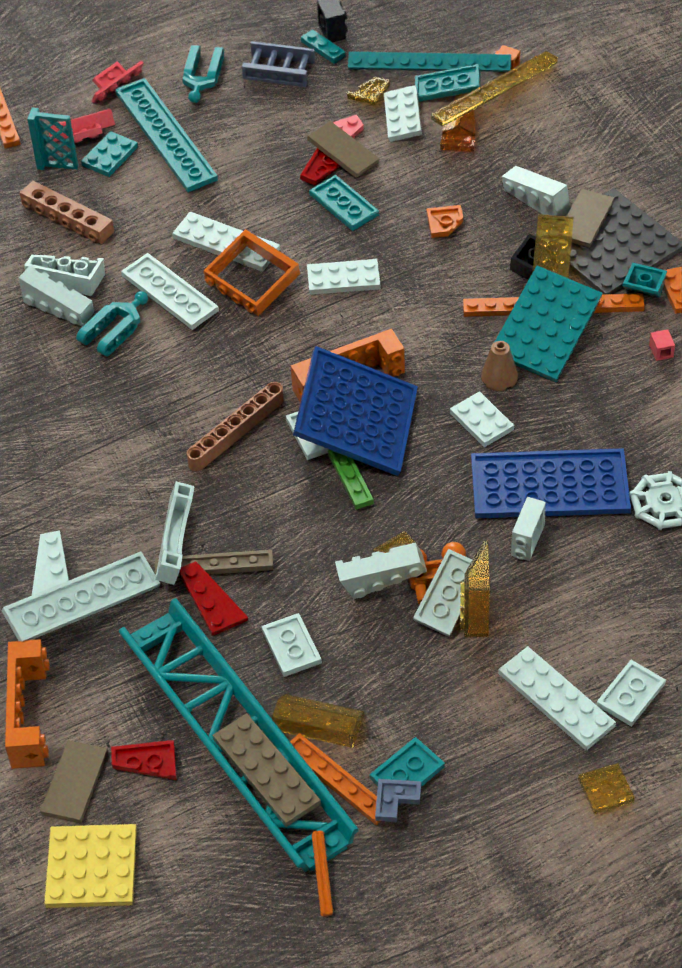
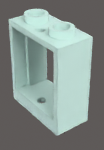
(528, 528)

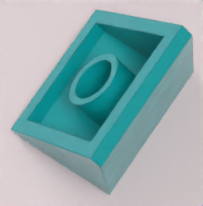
(645, 280)

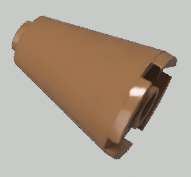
(499, 369)

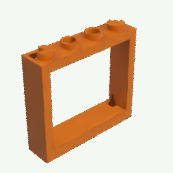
(249, 240)

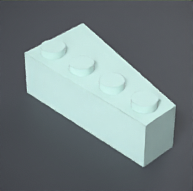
(537, 191)
(79, 275)
(54, 297)
(50, 563)
(380, 570)

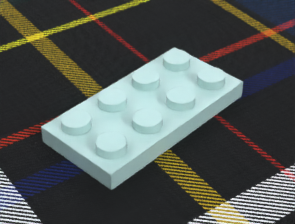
(402, 113)
(343, 276)
(442, 599)

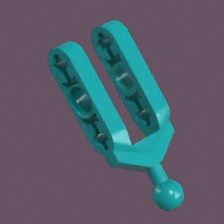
(200, 83)
(120, 331)

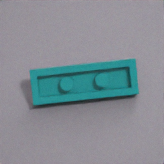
(323, 46)

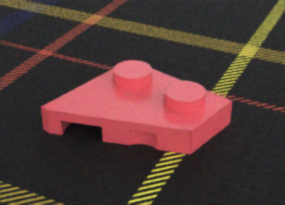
(351, 125)

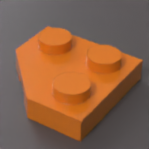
(444, 220)

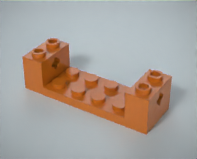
(374, 350)
(24, 745)

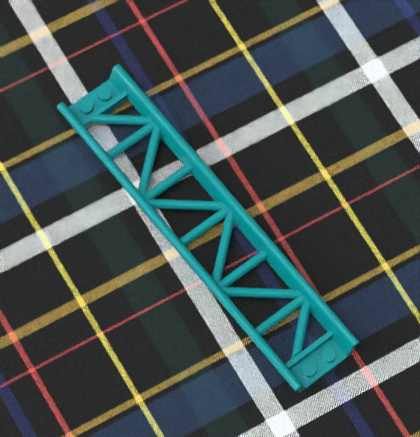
(340, 830)

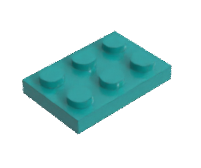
(109, 154)
(410, 763)

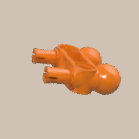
(421, 584)

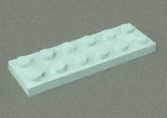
(216, 237)
(170, 291)
(557, 698)

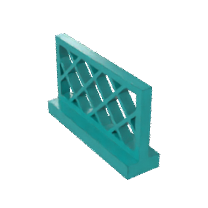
(40, 140)

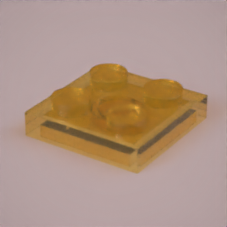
(606, 788)

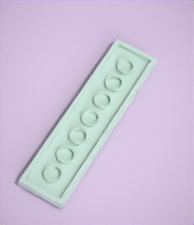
(80, 597)

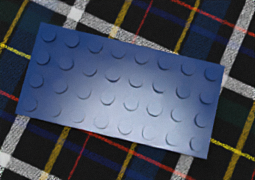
(564, 479)

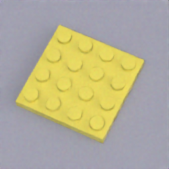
(91, 866)

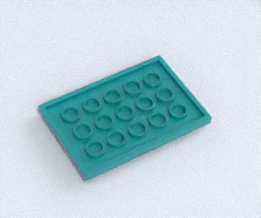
(548, 322)

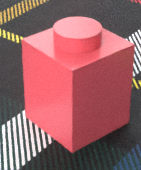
(662, 345)

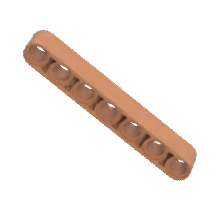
(235, 426)

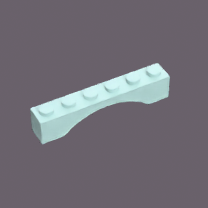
(171, 547)

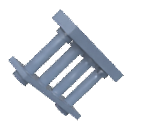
(276, 74)

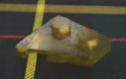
(370, 91)

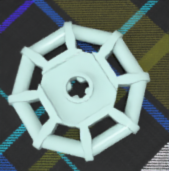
(654, 501)

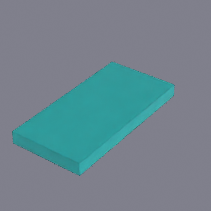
(448, 82)
(344, 202)

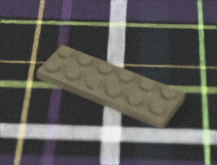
(266, 770)

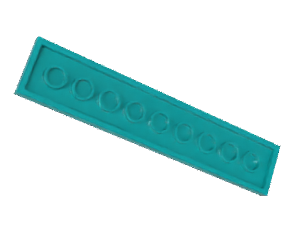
(166, 135)

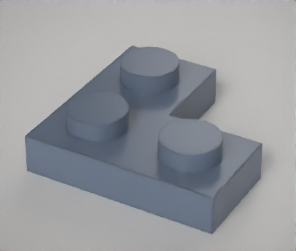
(394, 792)

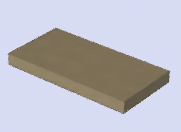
(343, 149)
(589, 214)
(74, 781)

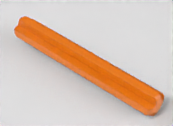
(322, 873)

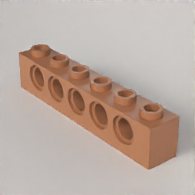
(67, 212)

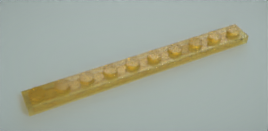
(494, 88)

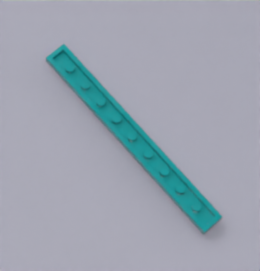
(427, 61)

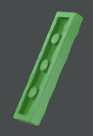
(351, 479)

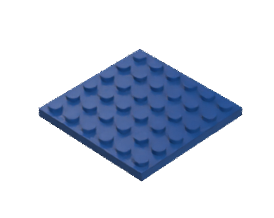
(355, 411)

